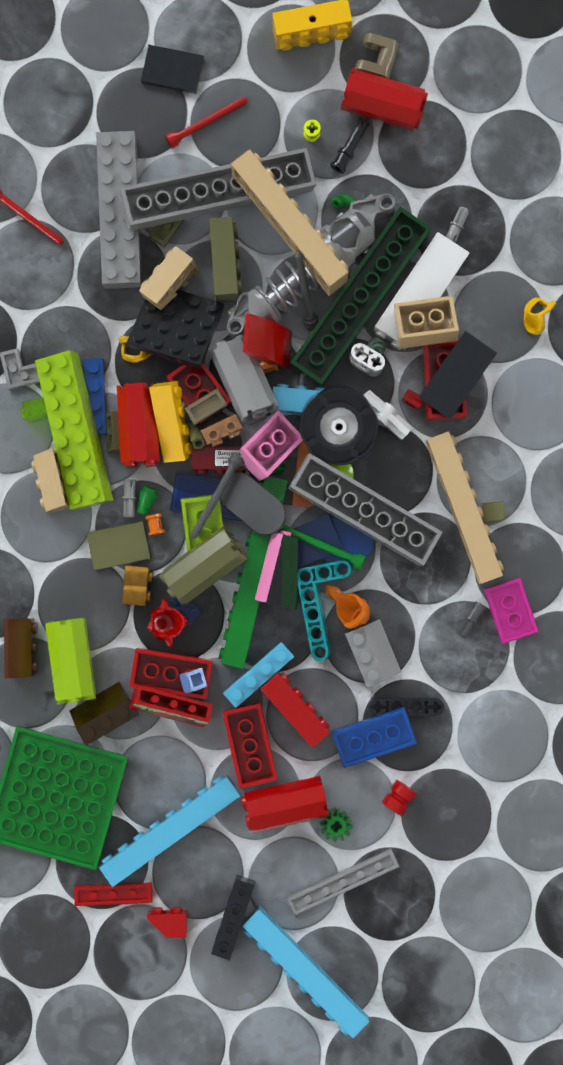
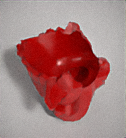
(166, 623)

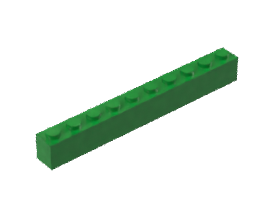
(246, 607)

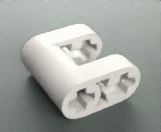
(374, 358)

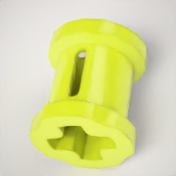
(307, 126)

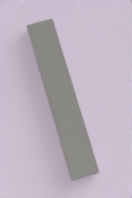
(342, 881)

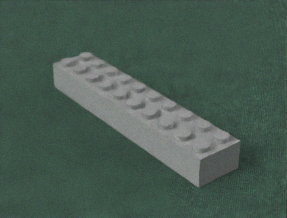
(208, 191)

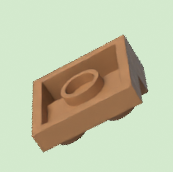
(228, 427)

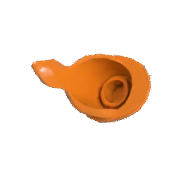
(349, 607)

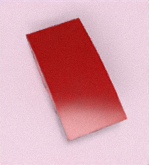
(267, 341)

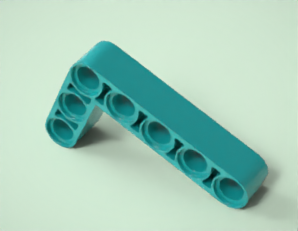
(316, 603)

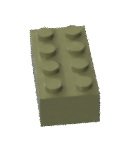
(224, 262)

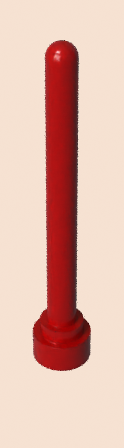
(175, 138)
(32, 220)

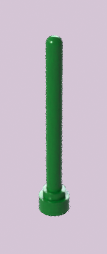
(355, 560)

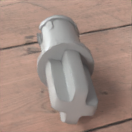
(457, 224)
(129, 498)

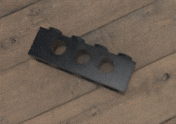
(233, 917)

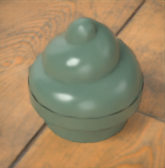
(377, 345)

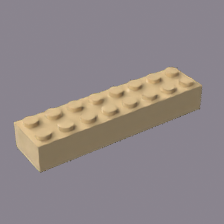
(289, 221)

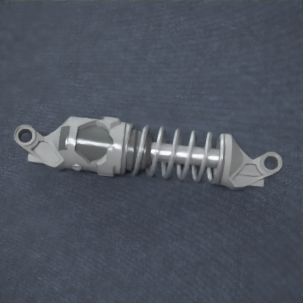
(348, 235)

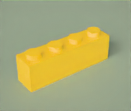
(171, 421)

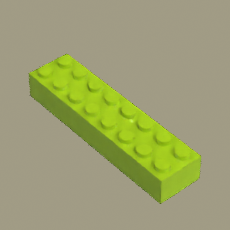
(74, 430)

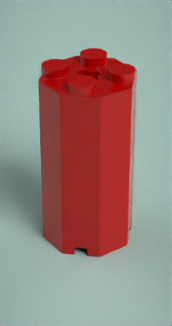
(384, 99)
(137, 426)
(285, 805)

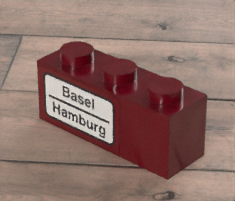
(214, 459)

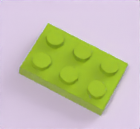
(192, 510)

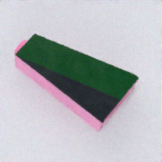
(280, 572)

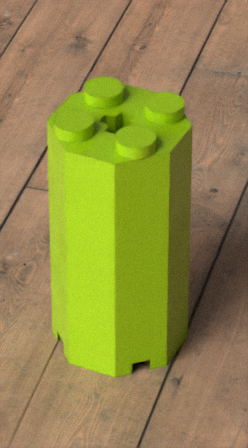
(70, 660)

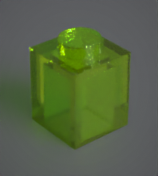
(34, 410)

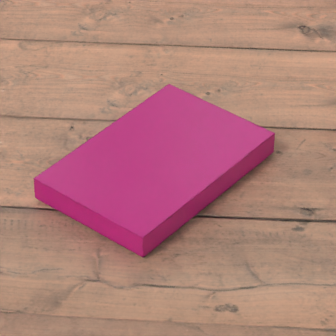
(511, 610)

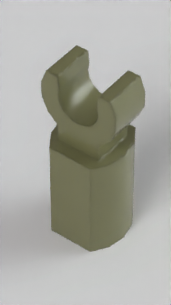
(196, 436)

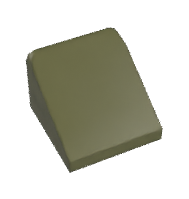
(493, 511)

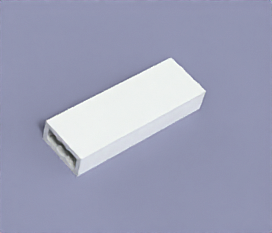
(426, 281)

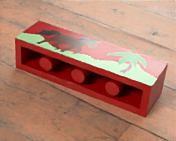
(170, 706)

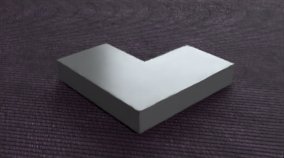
(15, 373)

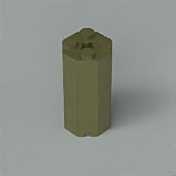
(203, 565)

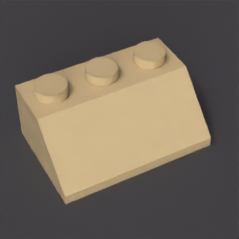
(50, 481)

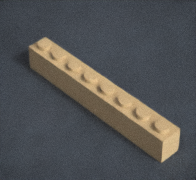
(464, 508)

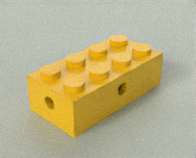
(311, 24)

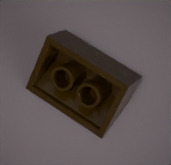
(102, 715)

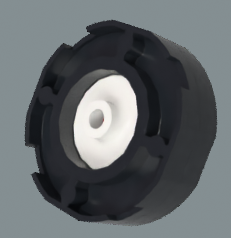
(336, 406)

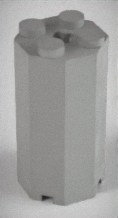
(244, 381)

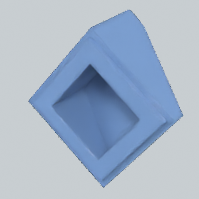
(193, 680)

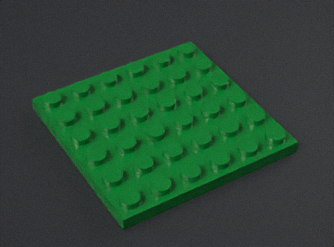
(58, 797)

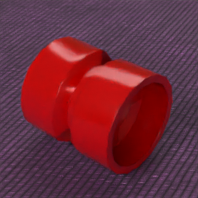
(399, 797)

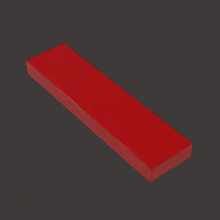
(107, 895)

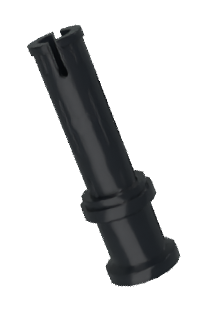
(345, 153)

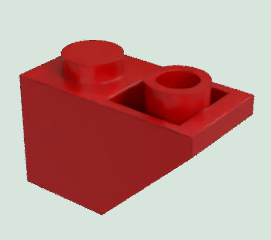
(169, 922)

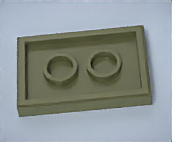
(118, 545)

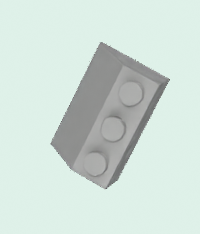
(372, 653)

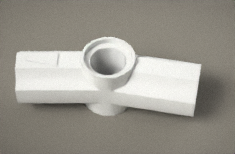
(388, 416)

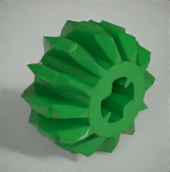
(340, 829)

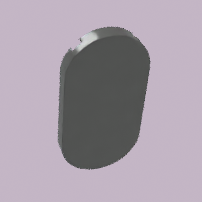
(254, 504)

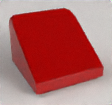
(412, 399)

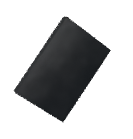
(172, 69)

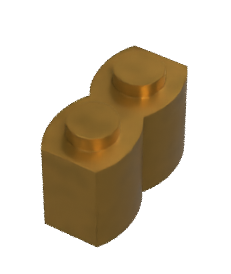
(136, 585)

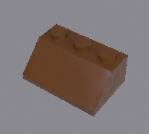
(20, 648)

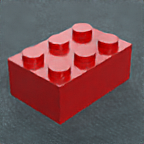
(196, 384)

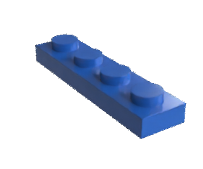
(96, 390)

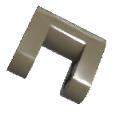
(387, 52)

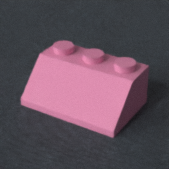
(270, 446)

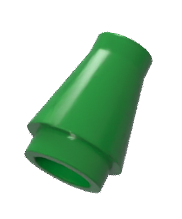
(146, 499)

